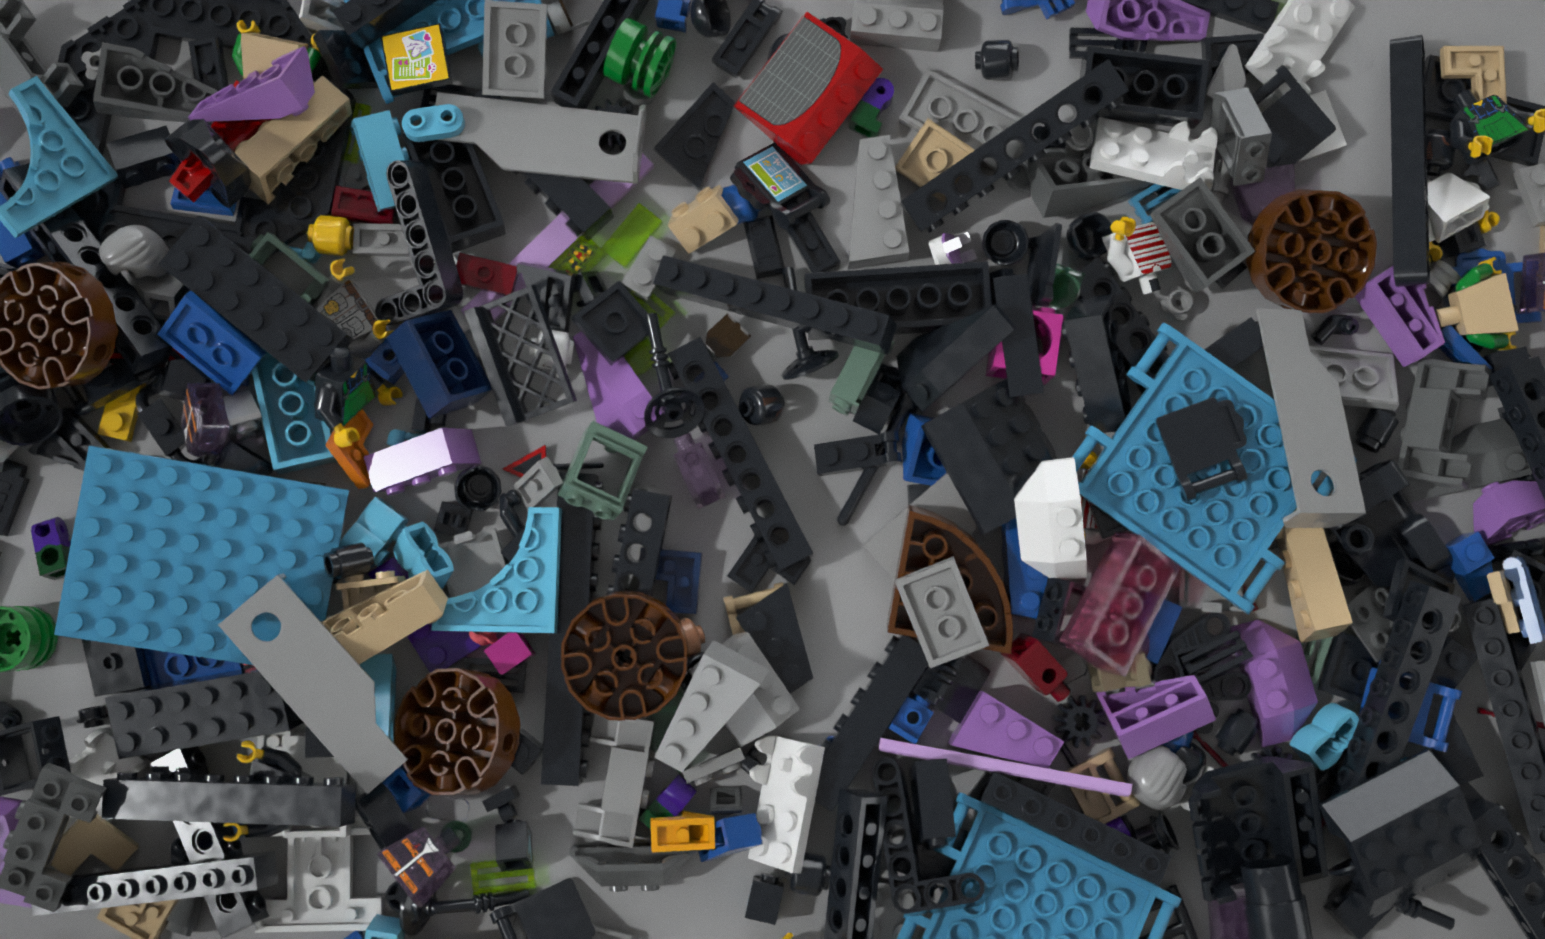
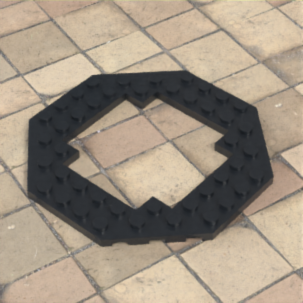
(139, 27)

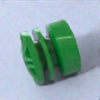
(635, 56)
(25, 638)

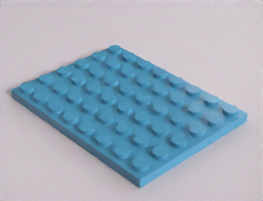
(183, 544)

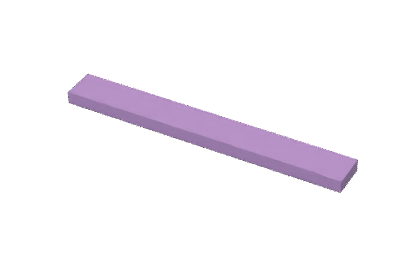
(557, 238)
(1006, 767)

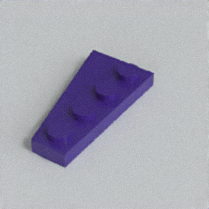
(435, 648)

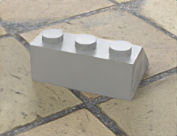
(898, 23)
(768, 704)

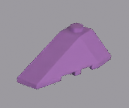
(1149, 19)
(272, 95)
(614, 391)
(1507, 509)

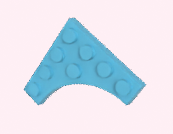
(61, 165)
(522, 593)

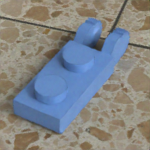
(1525, 597)

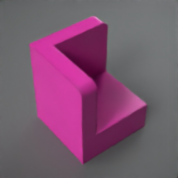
(509, 652)

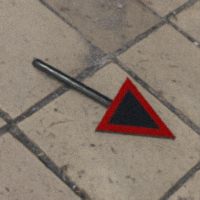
(522, 465)

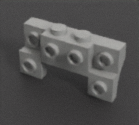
(625, 782)

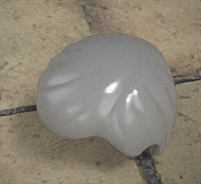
(135, 250)
(1157, 778)

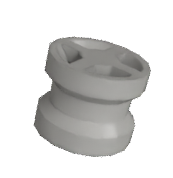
(1442, 277)

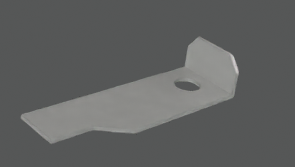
(550, 137)
(1310, 424)

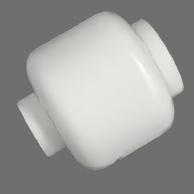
(564, 345)

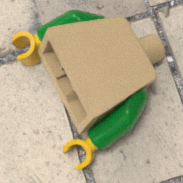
(257, 51)
(1482, 308)

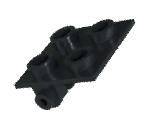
(952, 685)

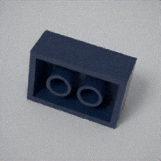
(439, 363)

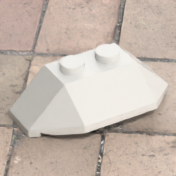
(1052, 521)

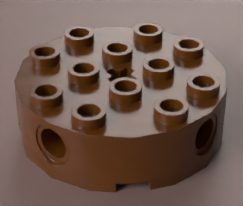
(1311, 250)
(55, 325)
(629, 687)
(457, 732)

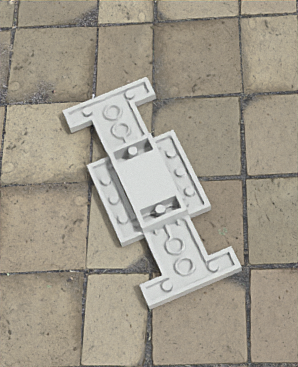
(317, 860)

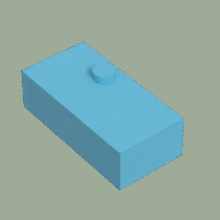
(288, 417)

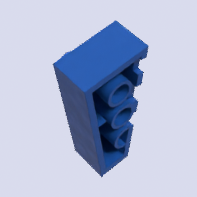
(1021, 581)

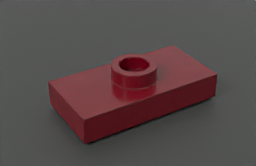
(359, 206)
(486, 274)

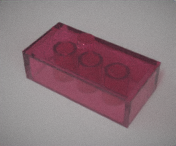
(1120, 603)

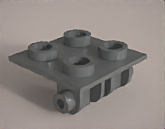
(1368, 618)

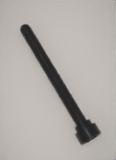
(903, 408)

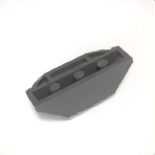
(628, 866)

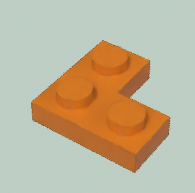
(352, 457)

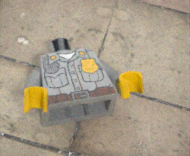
(351, 311)

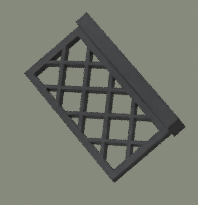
(496, 360)

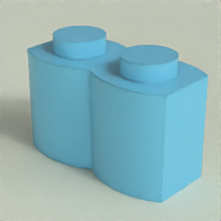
(377, 529)
(419, 550)
(1326, 736)

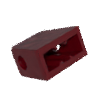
(1038, 667)

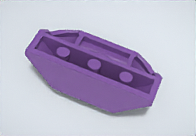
(1279, 681)

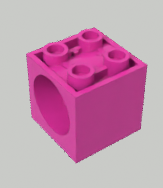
(1048, 327)

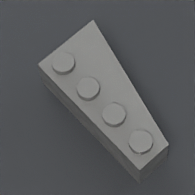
(877, 213)
(712, 697)

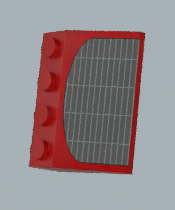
(808, 88)

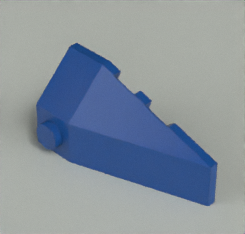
(919, 458)

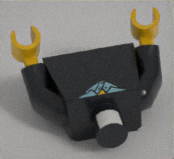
(268, 763)

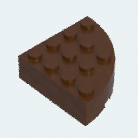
(933, 538)

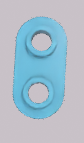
(432, 123)

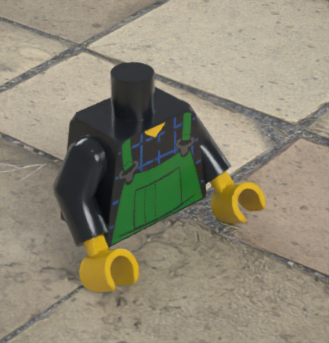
(1489, 126)
(344, 390)

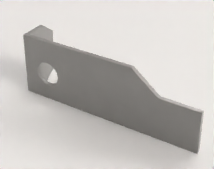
(317, 681)

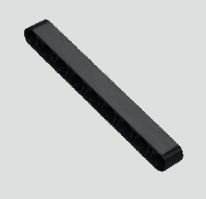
(1409, 162)

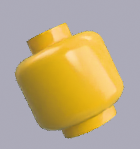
(331, 235)

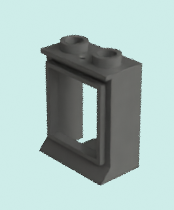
(1248, 146)

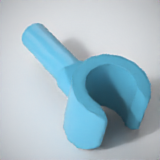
(307, 253)
(397, 436)

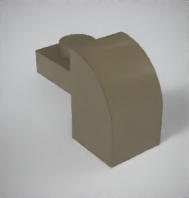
(1137, 676)

